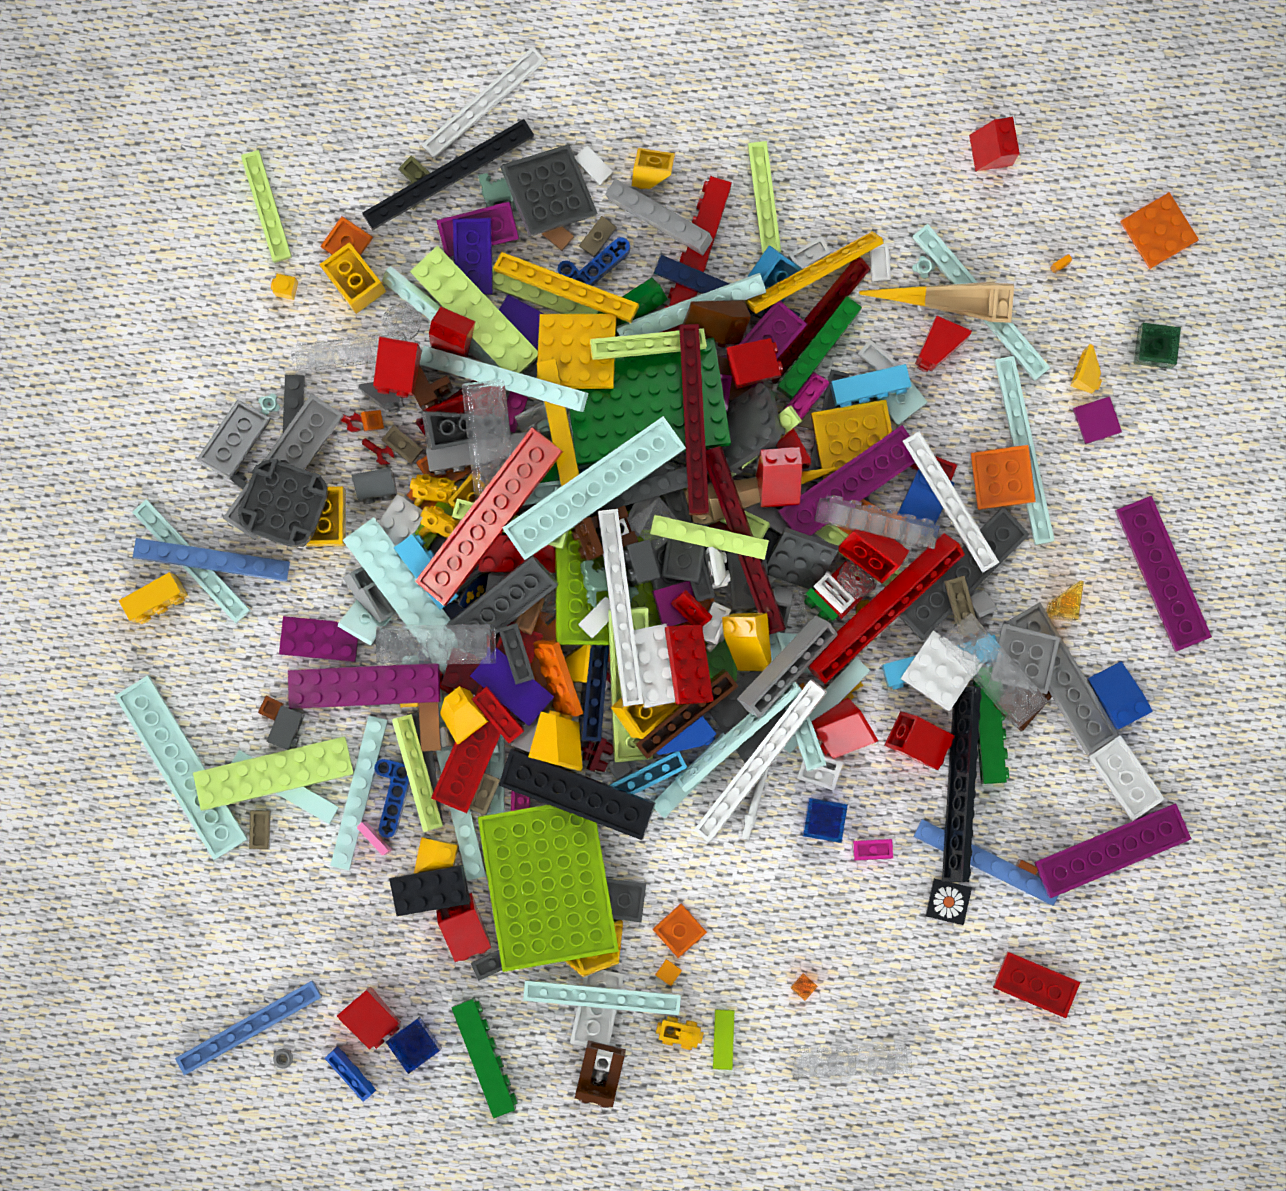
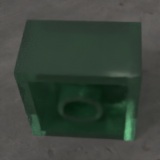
(1157, 345)

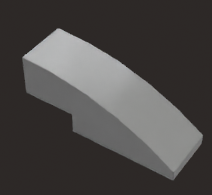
(369, 594)

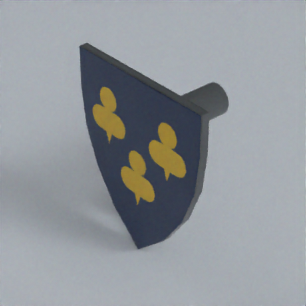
(473, 591)

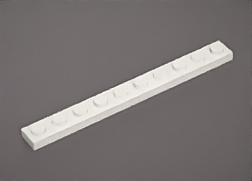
(620, 607)
(760, 760)

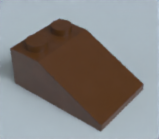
(720, 319)

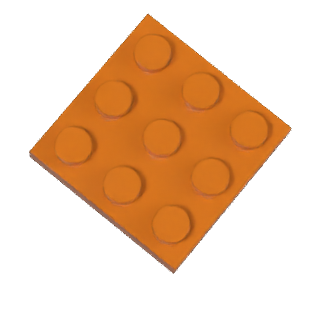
(1159, 230)
(1003, 477)

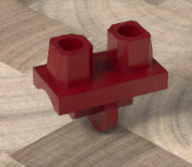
(595, 762)

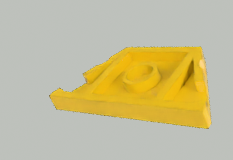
(593, 964)

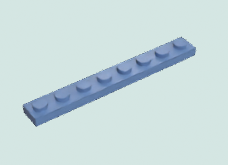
(211, 559)
(989, 863)
(248, 1027)

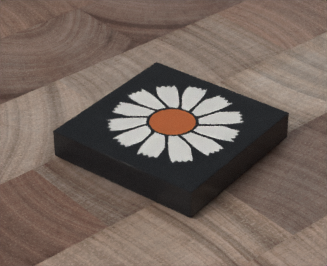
(948, 901)

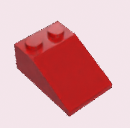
(451, 332)
(874, 553)

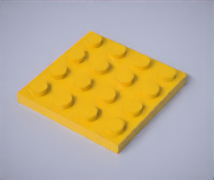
(568, 341)
(849, 431)

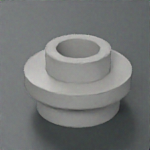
(276, 1058)

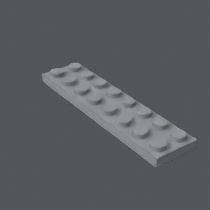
(297, 444)
(1070, 687)

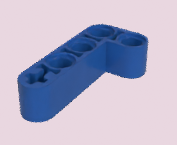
(597, 263)
(391, 799)

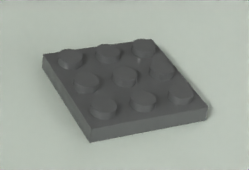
(800, 558)

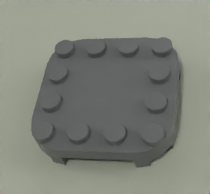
(752, 426)
(283, 503)

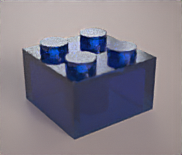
(824, 820)
(413, 1045)

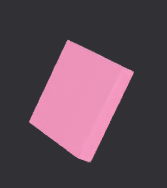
(374, 838)

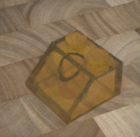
(1066, 604)

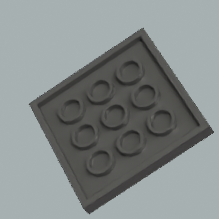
(548, 190)
(730, 712)

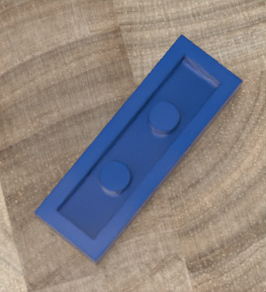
(350, 1073)

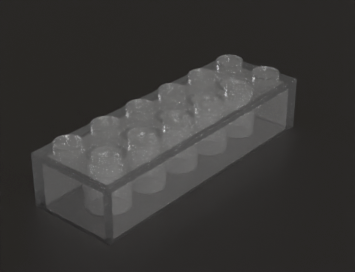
(486, 430)
(869, 518)
(435, 644)
(993, 670)

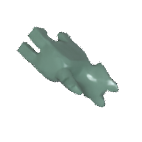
(496, 192)
(596, 581)

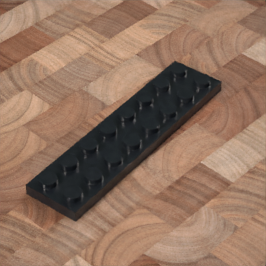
(577, 794)

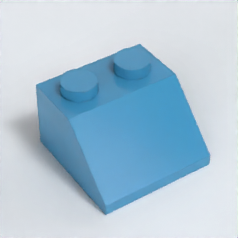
(774, 267)

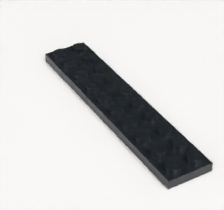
(961, 786)

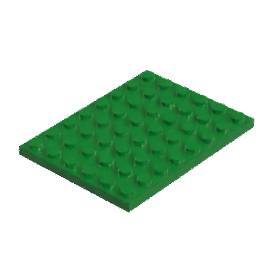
(642, 394)

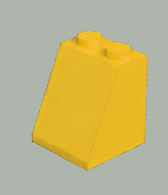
(557, 741)

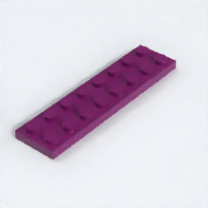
(852, 481)
(1163, 573)
(364, 686)
(1112, 850)

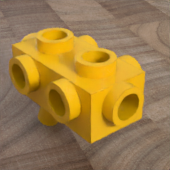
(432, 488)
(437, 522)
(685, 1034)

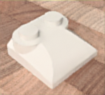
(716, 568)

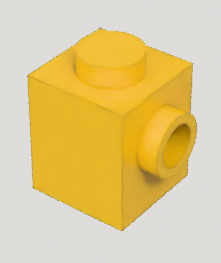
(284, 286)

